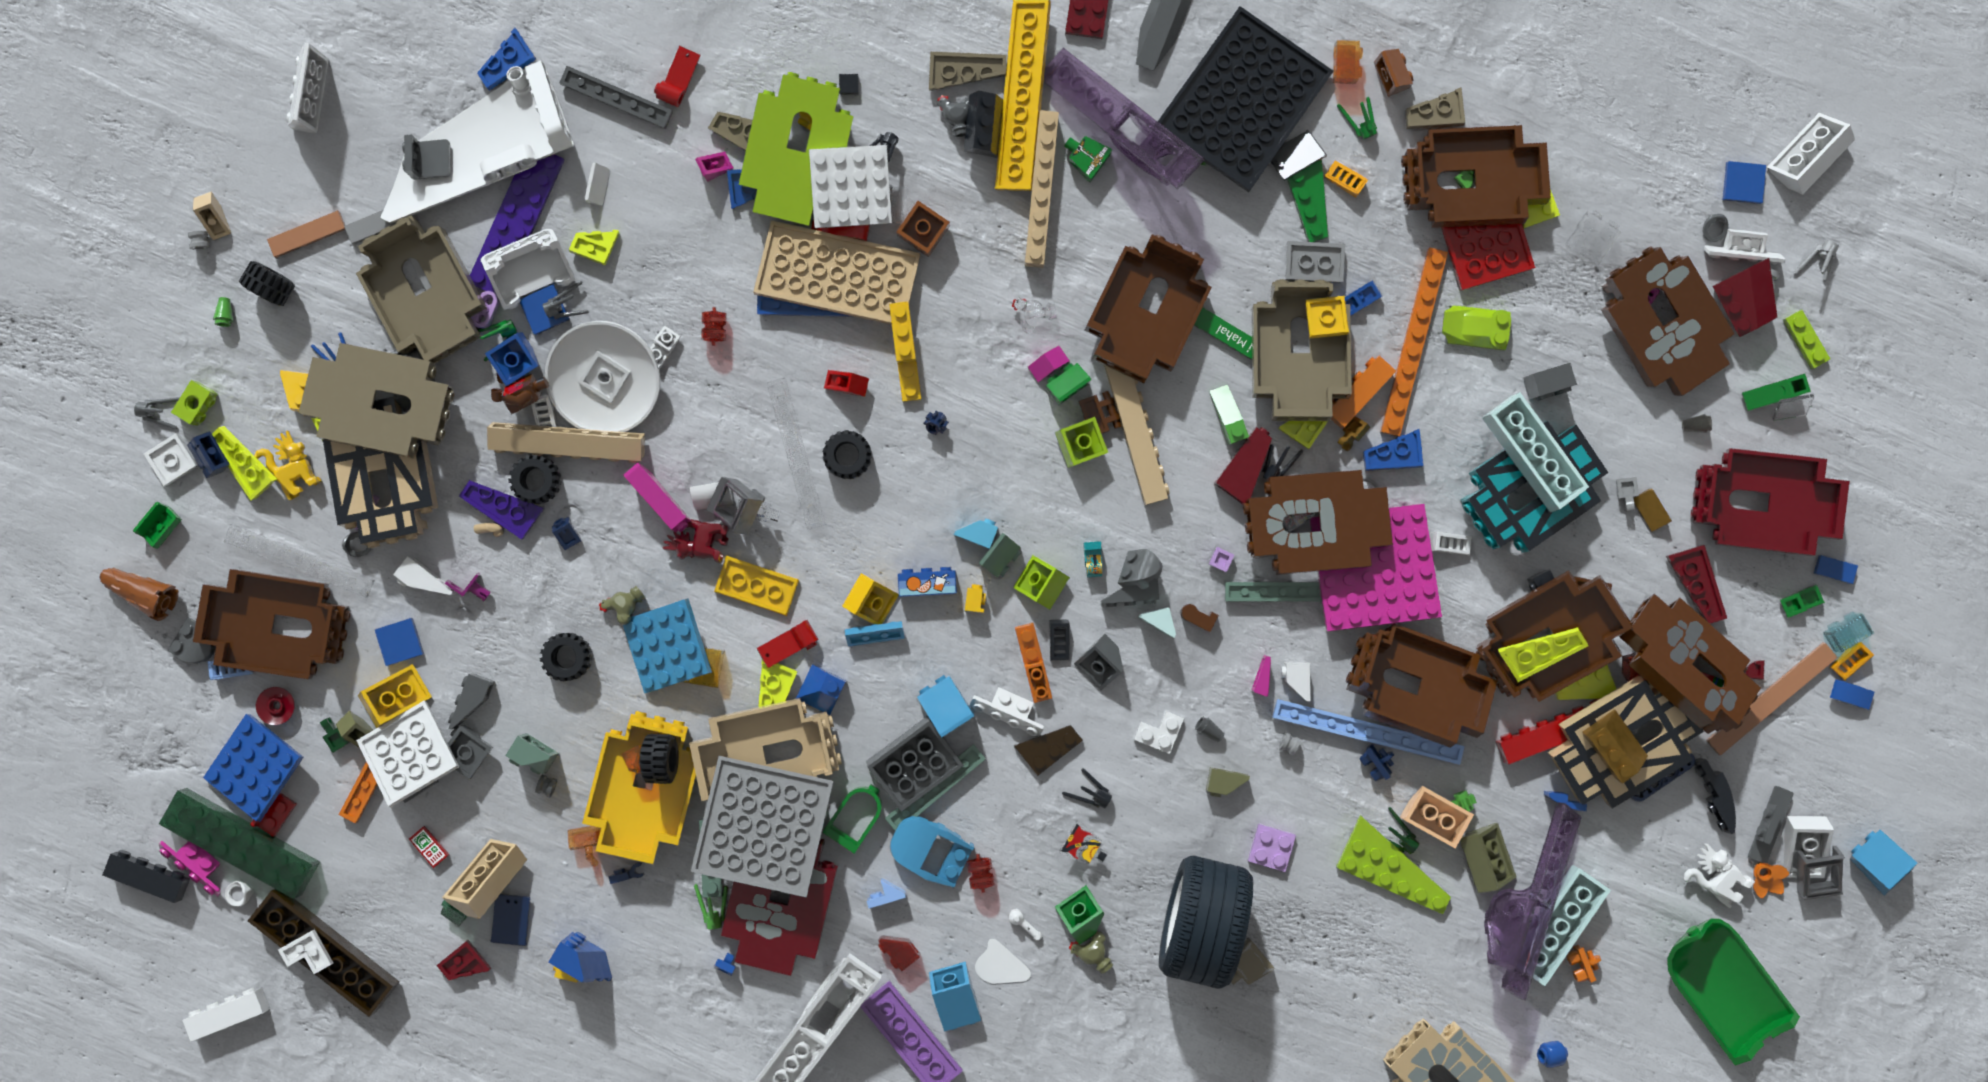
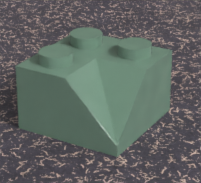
(531, 752)

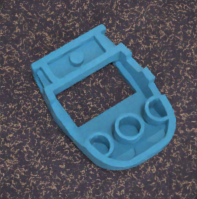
(913, 842)

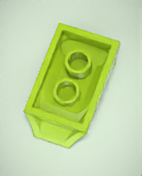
(1477, 327)

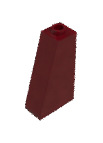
(1244, 468)

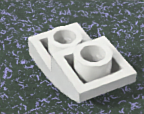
(664, 345)

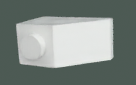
(1297, 677)

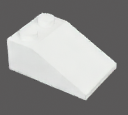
(1810, 836)

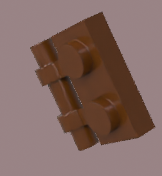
(1093, 408)

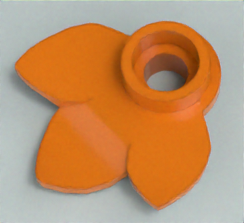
(1769, 881)

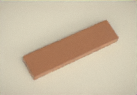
(306, 234)

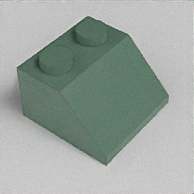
(1000, 555)

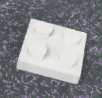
(171, 459)

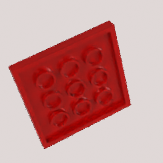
(1487, 253)

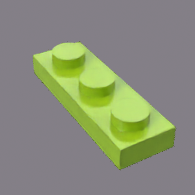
(1806, 339)

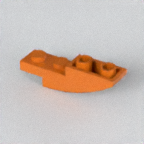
(1033, 662)

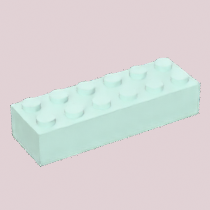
(1535, 452)
(1574, 908)

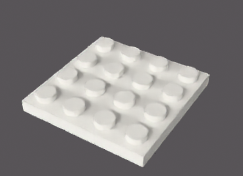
(850, 186)
(407, 753)

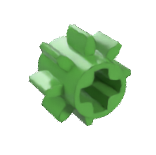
(1464, 800)

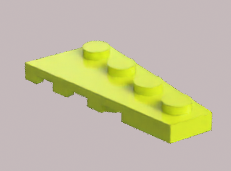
(1537, 654)

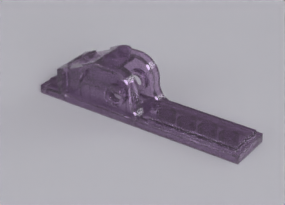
(1111, 109)
(1523, 916)

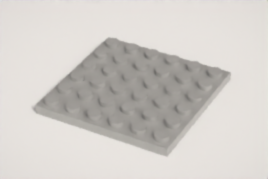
(762, 826)

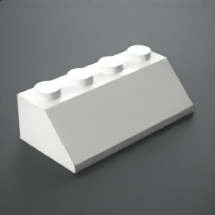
(1811, 152)

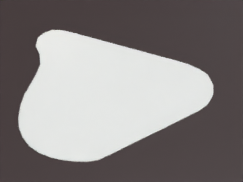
(1000, 965)

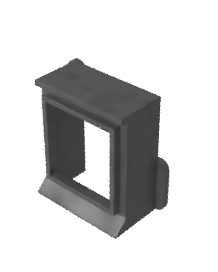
(748, 508)
(1821, 889)

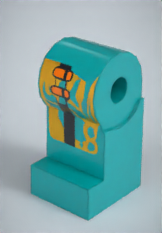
(1093, 559)

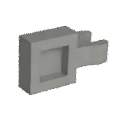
(1627, 489)

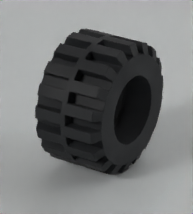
(266, 283)
(832, 446)
(519, 475)
(550, 651)
(659, 758)

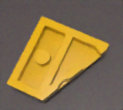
(294, 387)

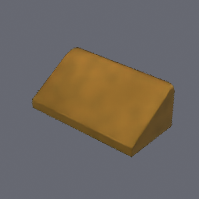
(1651, 510)

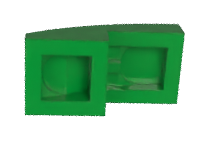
(1801, 601)

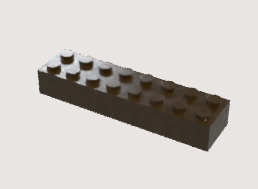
(352, 971)

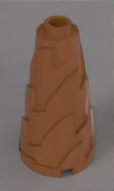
(140, 592)

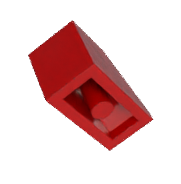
(846, 383)

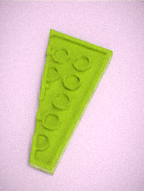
(1383, 864)

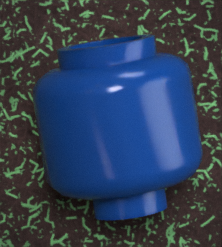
(1552, 1054)

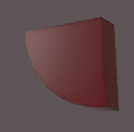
(1756, 670)

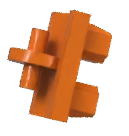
(1579, 956)

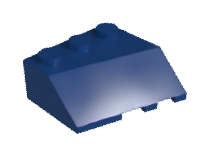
(581, 959)

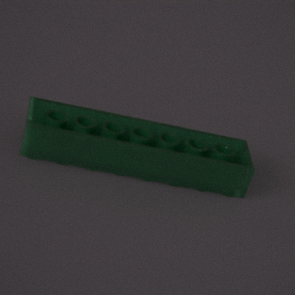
(239, 843)

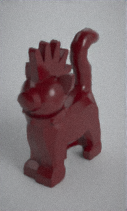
(703, 541)

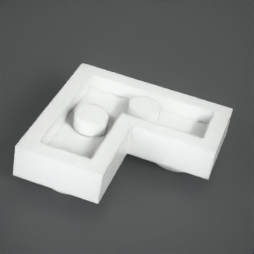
(1162, 737)
(308, 947)

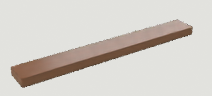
(1775, 696)

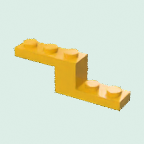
(905, 351)

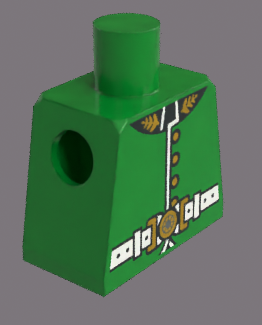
(1087, 156)

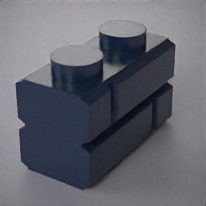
(208, 454)

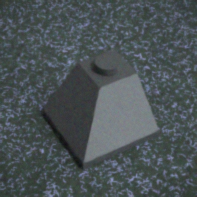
(1101, 662)

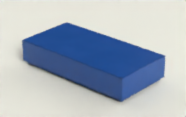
(1835, 569)

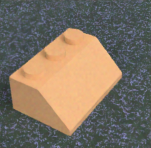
(1437, 816)

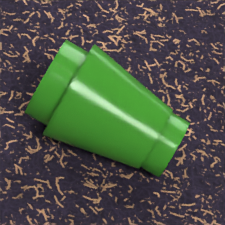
(223, 312)

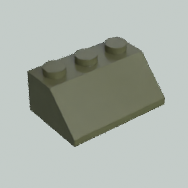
(1488, 858)

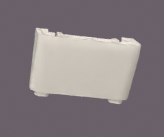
(527, 267)

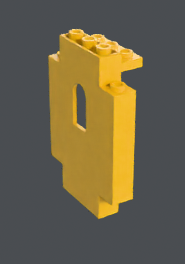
(631, 816)

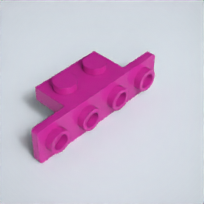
(196, 862)

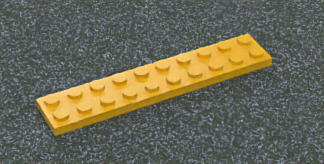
(1022, 94)

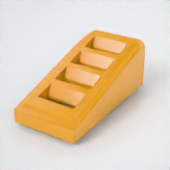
(1348, 188)
(1867, 654)

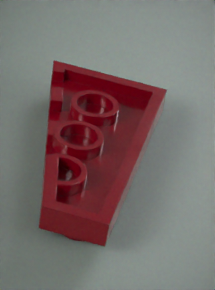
(1699, 581)

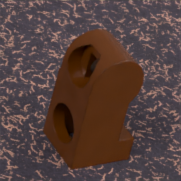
(1191, 614)

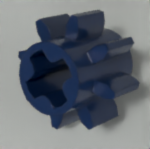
(936, 422)

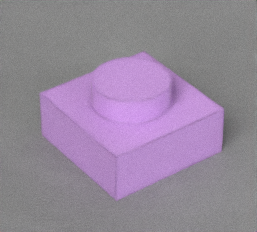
(1221, 559)

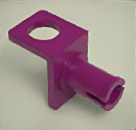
(472, 587)

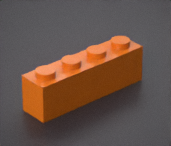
(1363, 389)

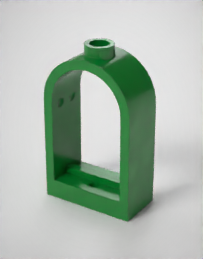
(840, 836)

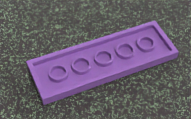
(910, 1035)

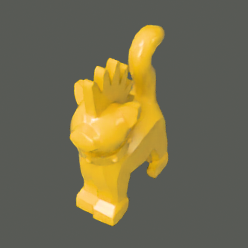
(297, 468)

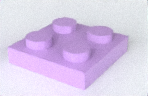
(1271, 847)

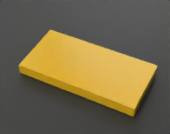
(756, 585)

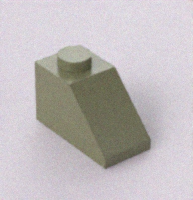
(352, 727)
(1224, 781)

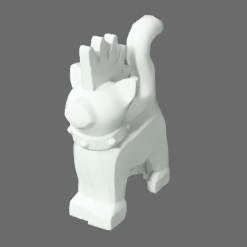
(1724, 880)

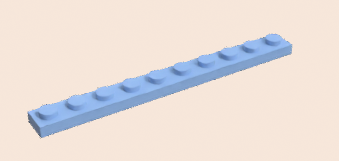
(1365, 731)

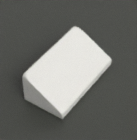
(597, 184)

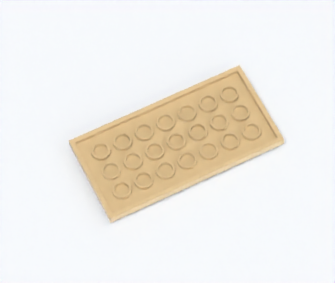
(835, 272)

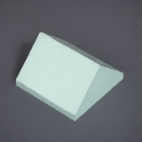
(1161, 620)

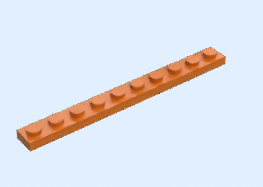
(1414, 342)

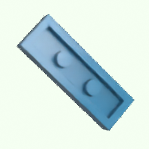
(874, 633)

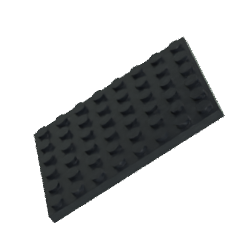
(1245, 98)

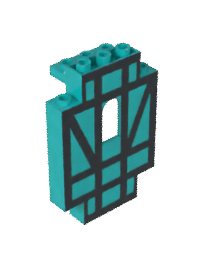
(1534, 522)

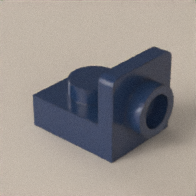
(565, 533)

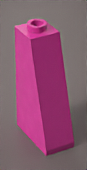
(657, 497)

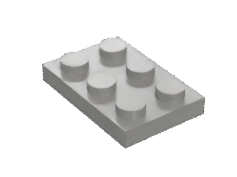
(1315, 261)

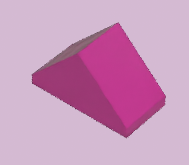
(714, 165)
(1048, 363)

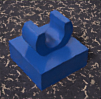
(725, 966)

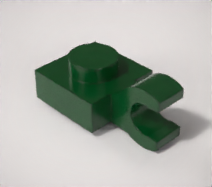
(333, 737)

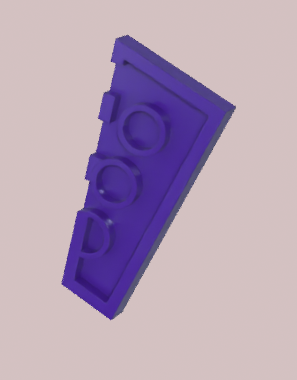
(502, 508)

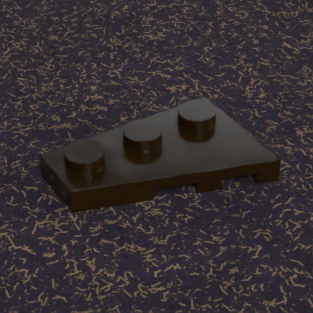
(1048, 748)

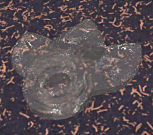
(900, 204)

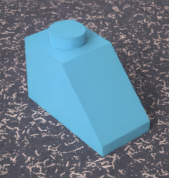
(979, 532)

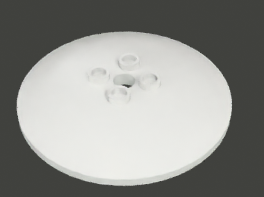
(576, 384)

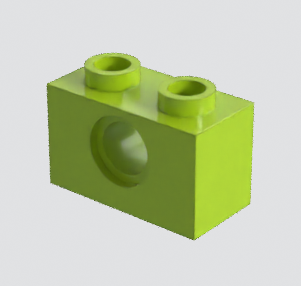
(185, 405)

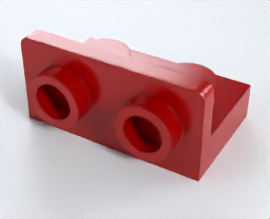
(276, 815)

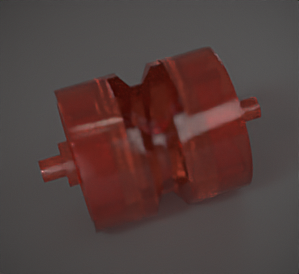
(714, 325)
(981, 877)

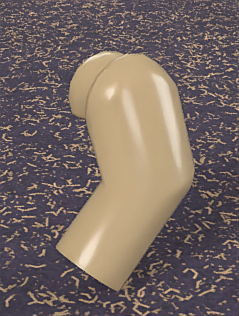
(489, 527)

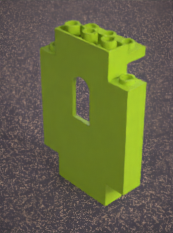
(784, 173)

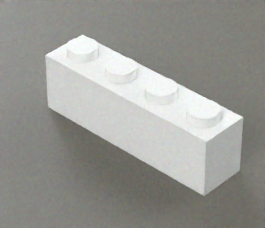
(226, 1014)

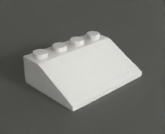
(308, 90)

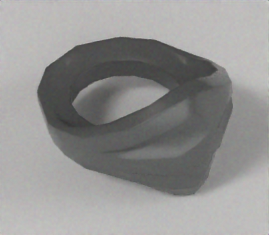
(1712, 219)
(346, 546)

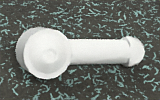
(1016, 918)

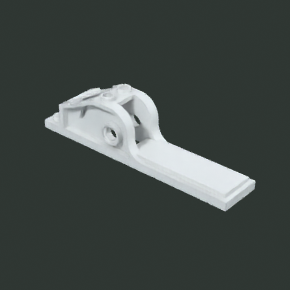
(807, 1045)

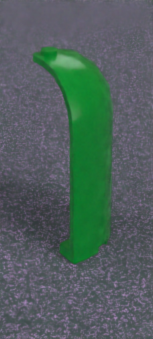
(1729, 989)

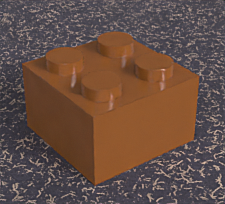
(923, 228)

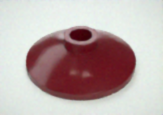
(266, 705)

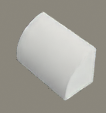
(702, 495)

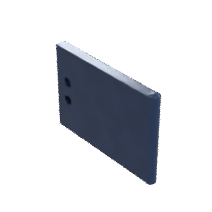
(510, 920)

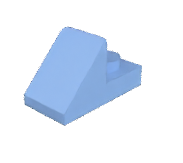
(891, 894)

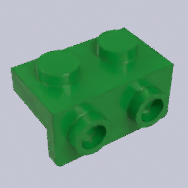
(157, 524)

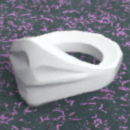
(247, 891)

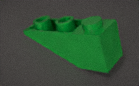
(1776, 391)

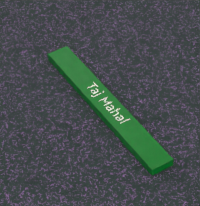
(1225, 332)

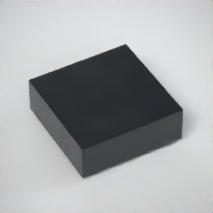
(848, 84)

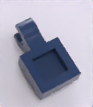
(622, 875)

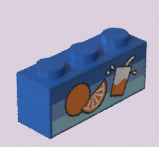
(927, 582)

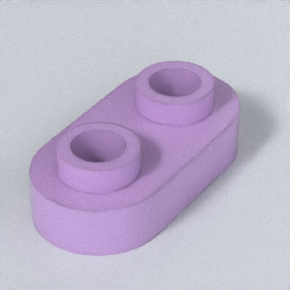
(489, 312)

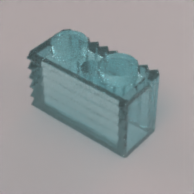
(1848, 632)

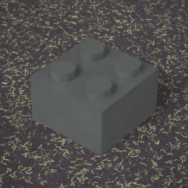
(1544, 383)

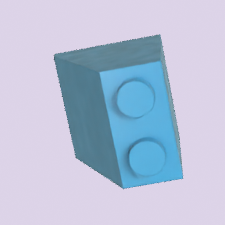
(945, 705)
(1882, 861)
(954, 996)

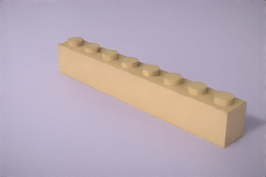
(1041, 189)
(1138, 437)
(566, 441)

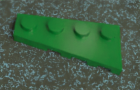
(1309, 198)

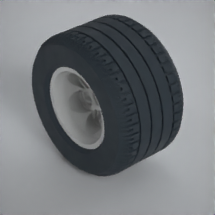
(1206, 922)

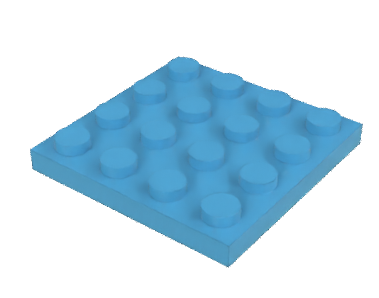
(666, 646)

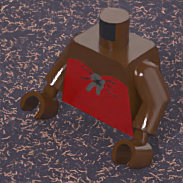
(520, 392)

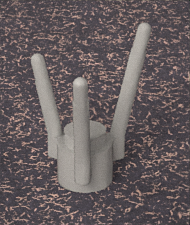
(1827, 252)

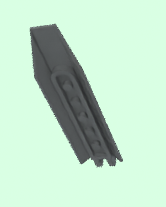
(1160, 30)

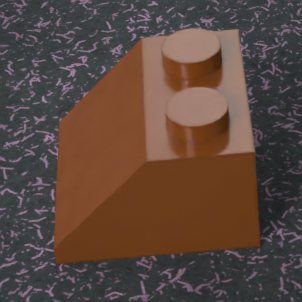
(1393, 71)

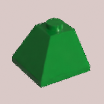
(1081, 914)

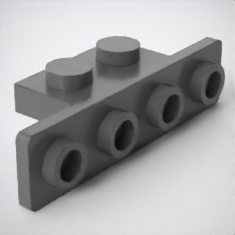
(1770, 824)

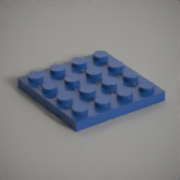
(253, 767)

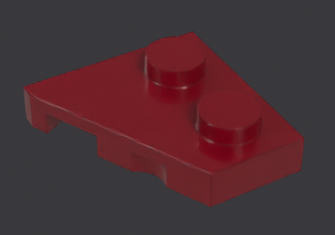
(463, 962)

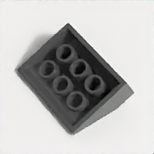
(914, 763)

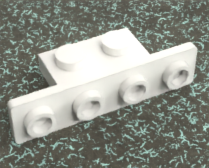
(1744, 245)
(1009, 709)

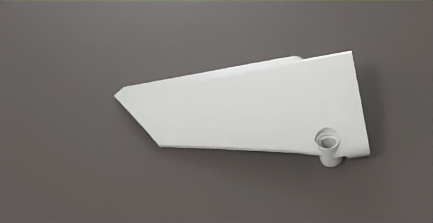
(489, 142)

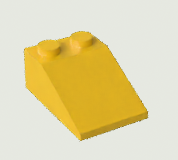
(394, 695)

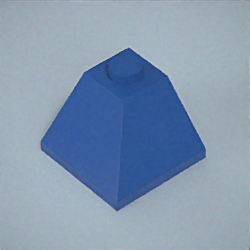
(513, 358)
(821, 689)

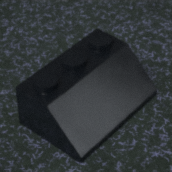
(983, 124)

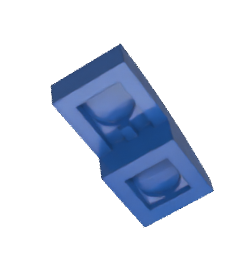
(1363, 297)
(1852, 694)
(1563, 798)

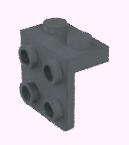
(426, 158)

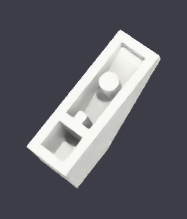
(416, 575)

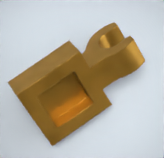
(1353, 431)

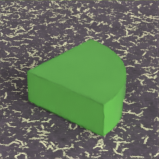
(1464, 179)

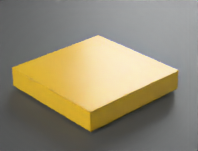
(1326, 317)

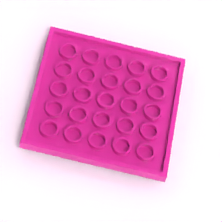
(1396, 586)

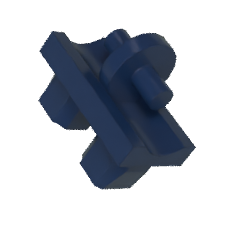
(1382, 769)

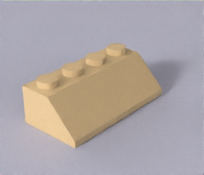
(485, 878)

